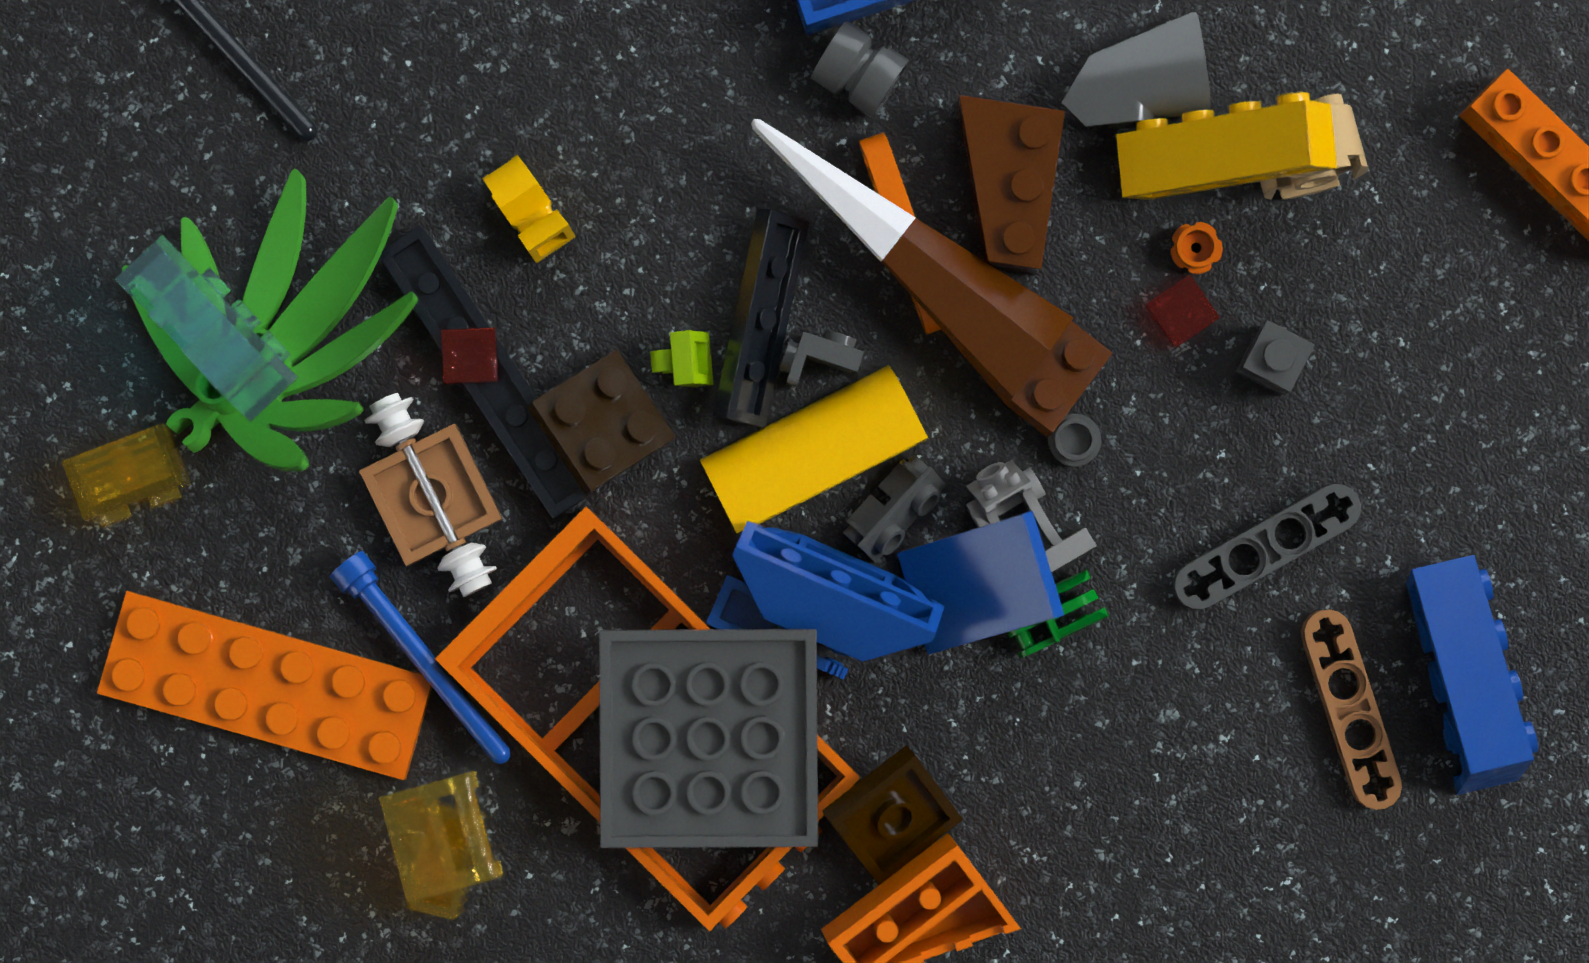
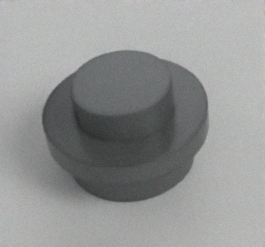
(1075, 440)

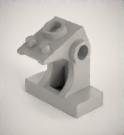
(1004, 487)

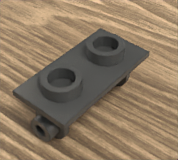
(913, 493)

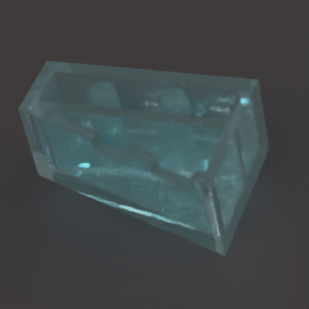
(208, 328)

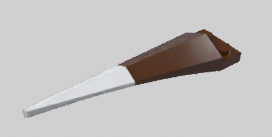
(1006, 331)

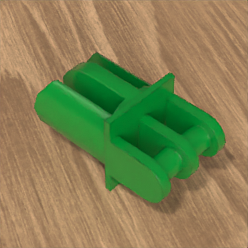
(1024, 635)

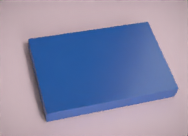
(986, 580)

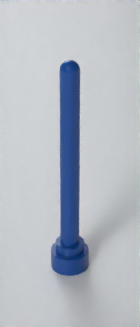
(358, 578)

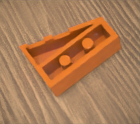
(921, 911)

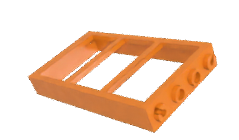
(510, 606)

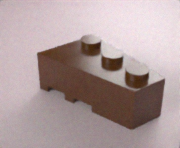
(1012, 177)

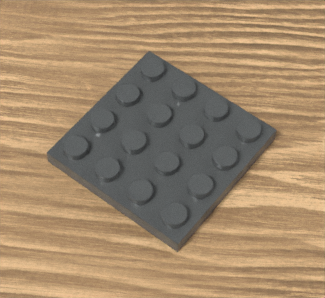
(708, 738)

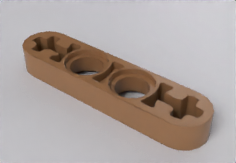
(1358, 706)

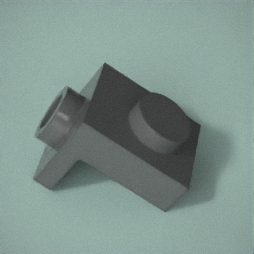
(833, 351)

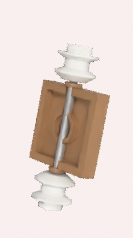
(430, 494)

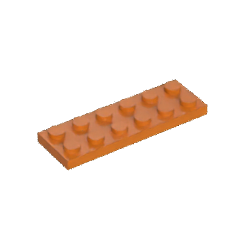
(265, 685)

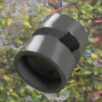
(859, 69)

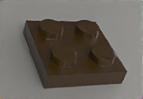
(601, 422)
(892, 814)

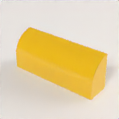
(814, 449)

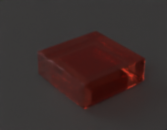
(1182, 311)
(469, 355)

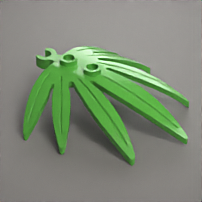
(298, 329)

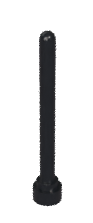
(248, 68)

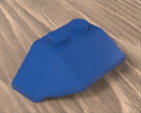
(847, 600)

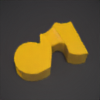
(528, 209)

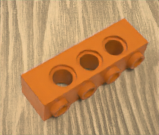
(1535, 145)

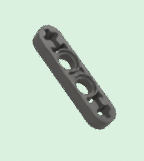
(1263, 541)

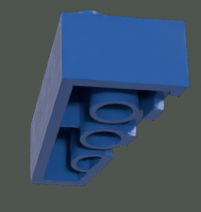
(1471, 673)

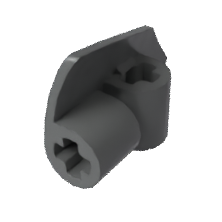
(1143, 78)

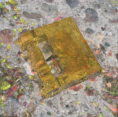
(423, 843)

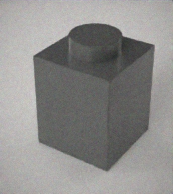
(1275, 358)

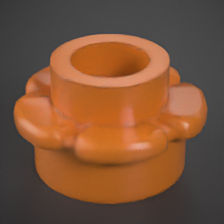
(1203, 235)

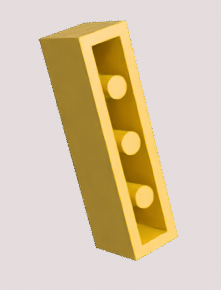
(1227, 148)

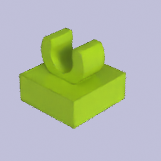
(687, 359)

